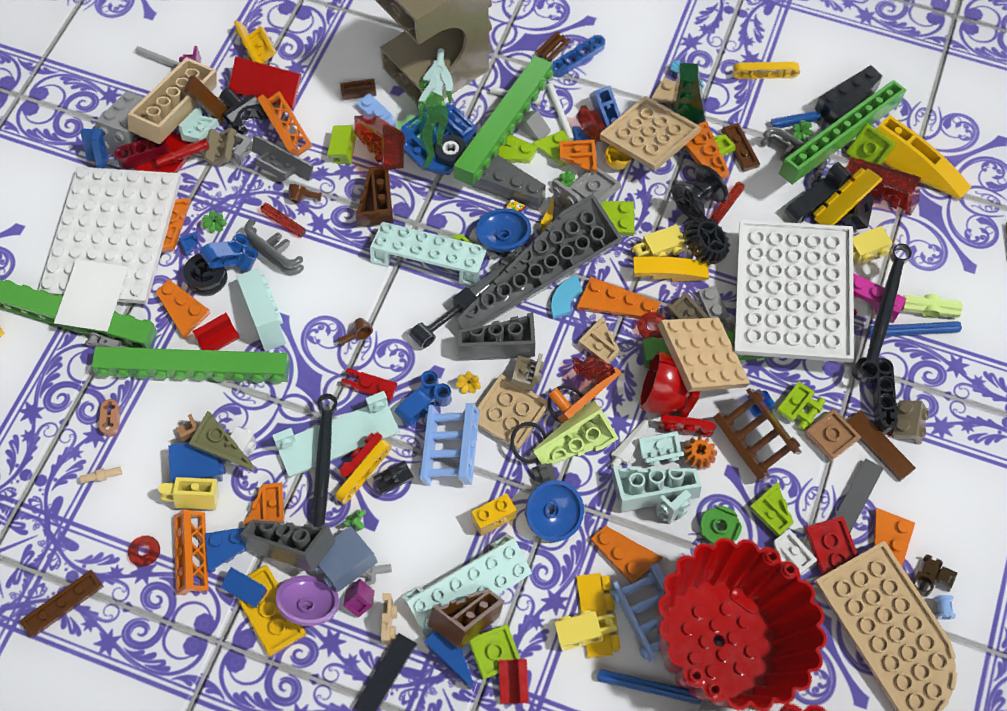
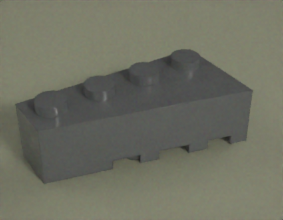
(511, 183)
(498, 339)
(289, 543)

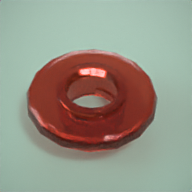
(644, 320)
(150, 557)

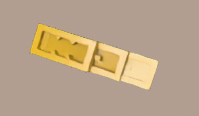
(670, 268)

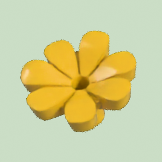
(468, 382)

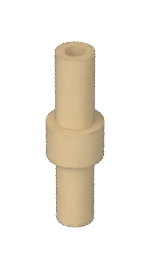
(101, 474)

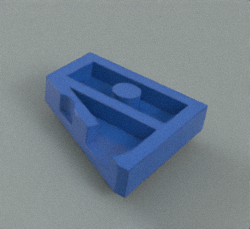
(223, 547)

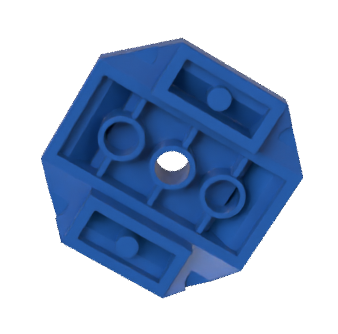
(415, 149)

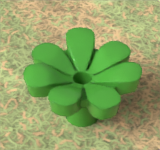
(802, 130)
(566, 178)
(214, 221)
(355, 519)

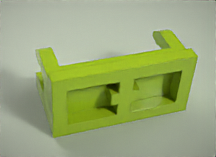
(342, 144)

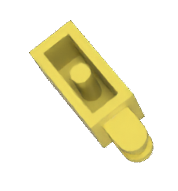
(661, 243)
(871, 245)
(191, 493)
(583, 629)

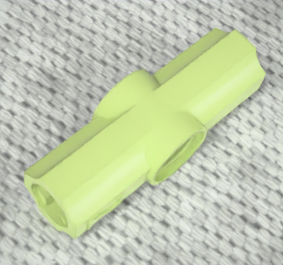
(932, 306)

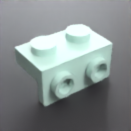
(196, 126)
(660, 447)
(669, 511)

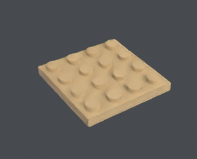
(650, 133)
(703, 354)

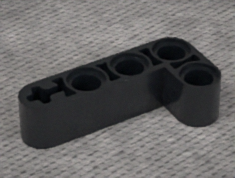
(810, 201)
(881, 395)

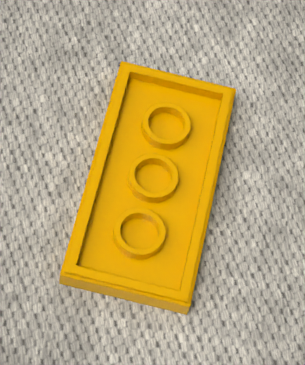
(271, 627)

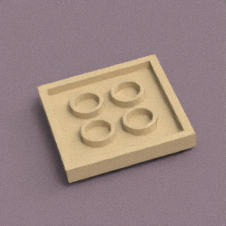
(506, 408)

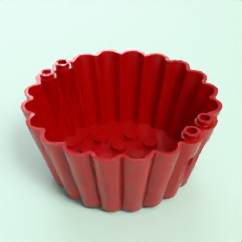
(759, 613)

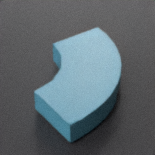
(564, 296)

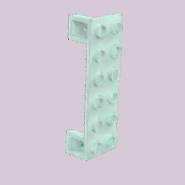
(428, 249)
(348, 434)
(492, 571)

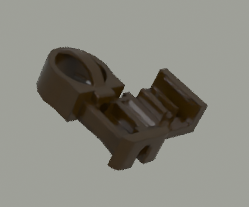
(935, 573)

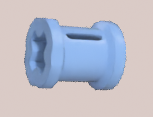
(944, 607)

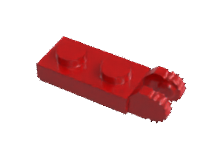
(369, 384)
(687, 425)
(358, 456)

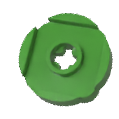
(715, 516)

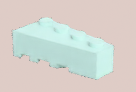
(262, 309)
(643, 487)

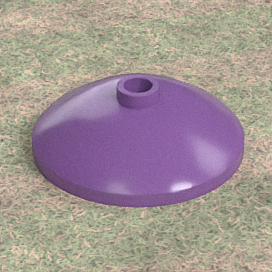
(307, 600)

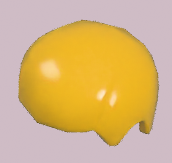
(616, 158)

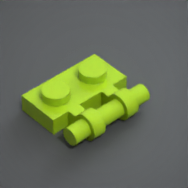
(796, 401)

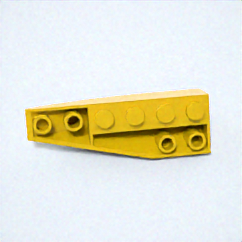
(920, 158)

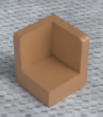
(187, 430)

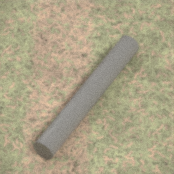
(157, 57)

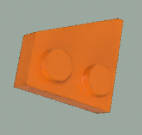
(579, 154)
(268, 505)

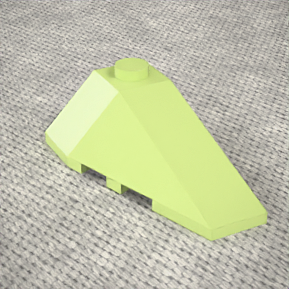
(581, 433)

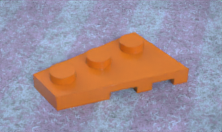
(182, 307)

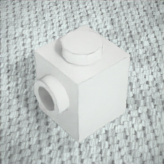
(244, 439)

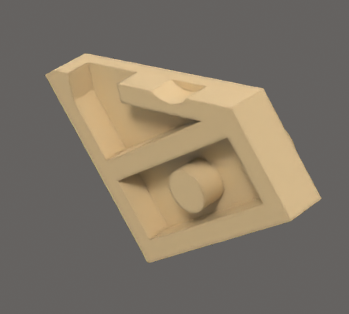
(665, 92)
(600, 342)
(388, 631)

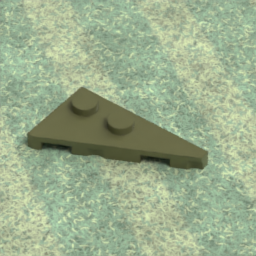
(214, 440)

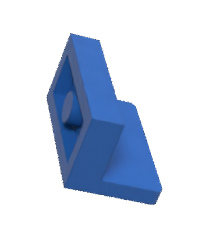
(95, 146)

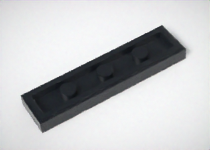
(386, 674)

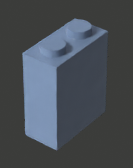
(346, 560)

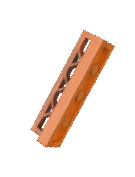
(278, 124)
(183, 552)

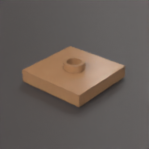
(832, 435)

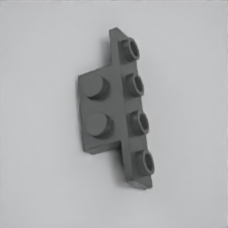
(279, 161)

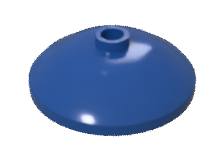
(503, 229)
(566, 512)

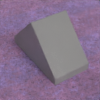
(534, 125)

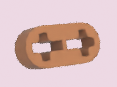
(114, 418)

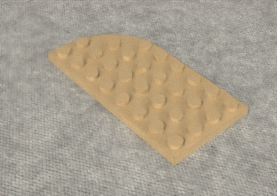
(892, 629)

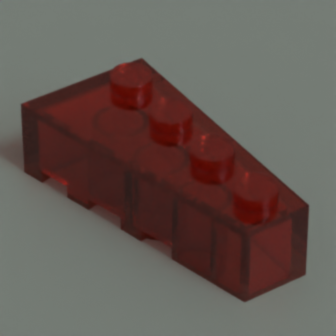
(381, 140)
(896, 187)

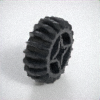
(706, 240)

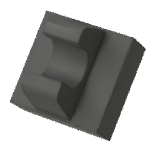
(543, 473)

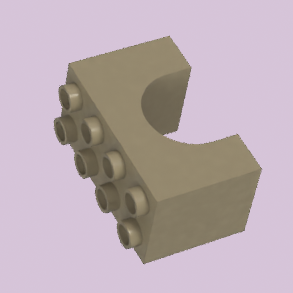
(453, 25)

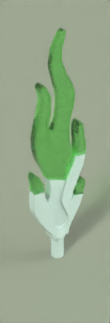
(436, 78)

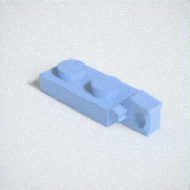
(370, 105)

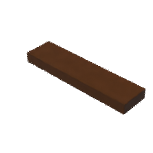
(881, 446)
(61, 604)

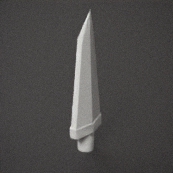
(627, 448)

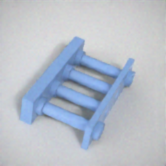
(465, 452)
(655, 578)

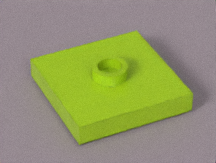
(871, 145)
(492, 647)

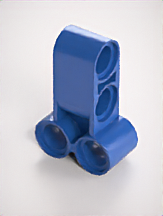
(230, 253)
(418, 402)

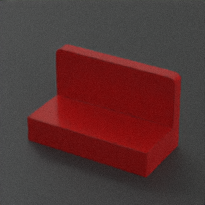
(216, 333)
(513, 681)

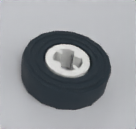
(450, 142)

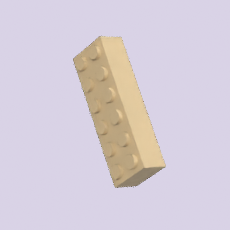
(168, 102)

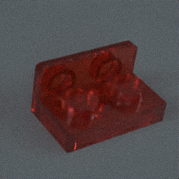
(590, 123)
(592, 369)

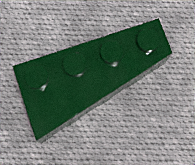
(688, 94)

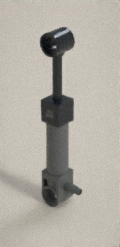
(424, 335)

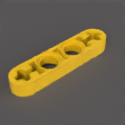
(748, 70)
(363, 471)

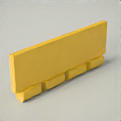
(850, 195)
(592, 598)

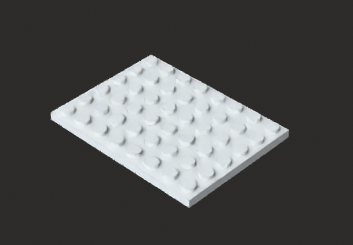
(114, 221)
(795, 291)

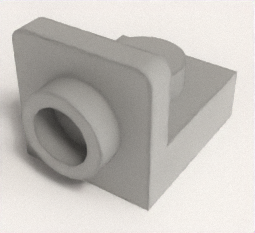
(243, 148)

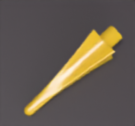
(548, 217)

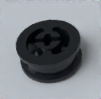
(209, 281)

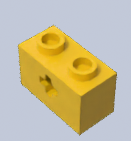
(493, 514)

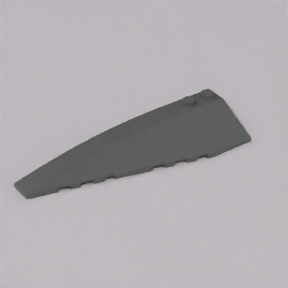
(564, 247)

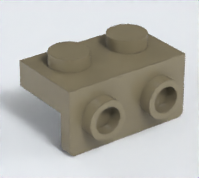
(220, 146)
(686, 308)
(527, 372)
(911, 420)

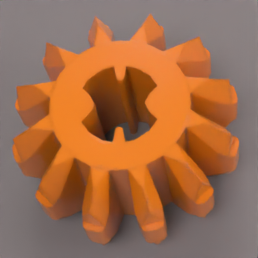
(697, 459)

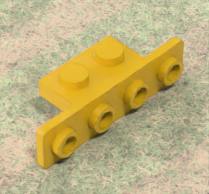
(257, 43)

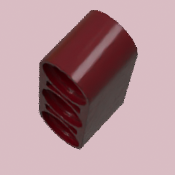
(139, 153)

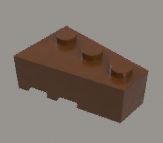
(376, 199)
(466, 618)

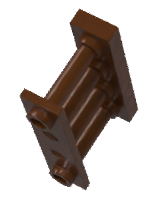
(737, 437)

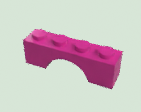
(873, 293)

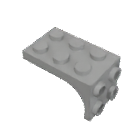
(115, 122)
(598, 183)

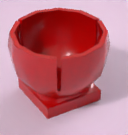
(665, 390)

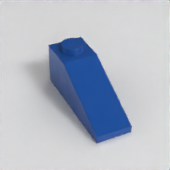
(605, 105)
(450, 656)

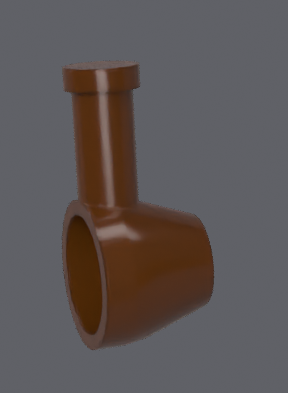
(297, 193)
(361, 330)

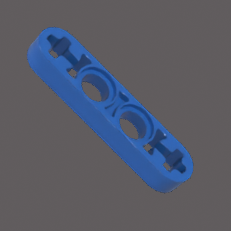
(580, 58)

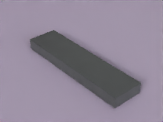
(859, 492)

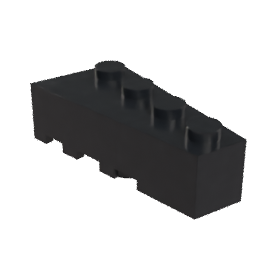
(848, 94)

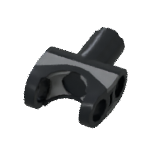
(241, 110)

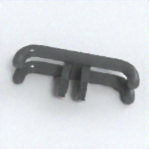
(789, 148)
(273, 252)

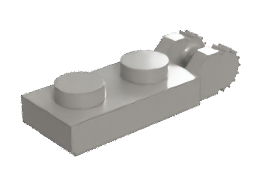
(714, 306)

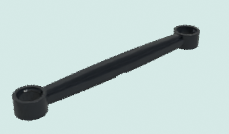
(884, 312)
(323, 460)

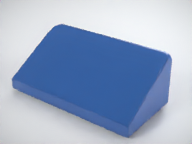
(243, 587)

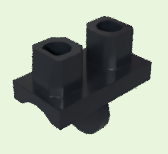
(393, 477)

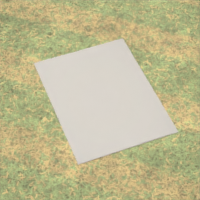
(91, 295)

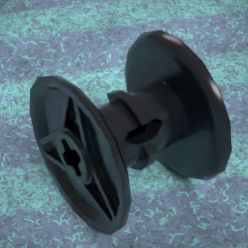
(708, 186)

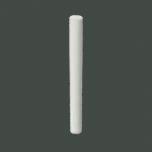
(560, 112)

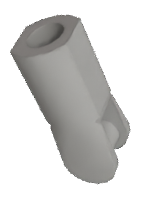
(104, 341)

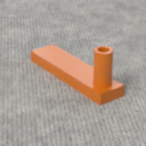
(569, 410)

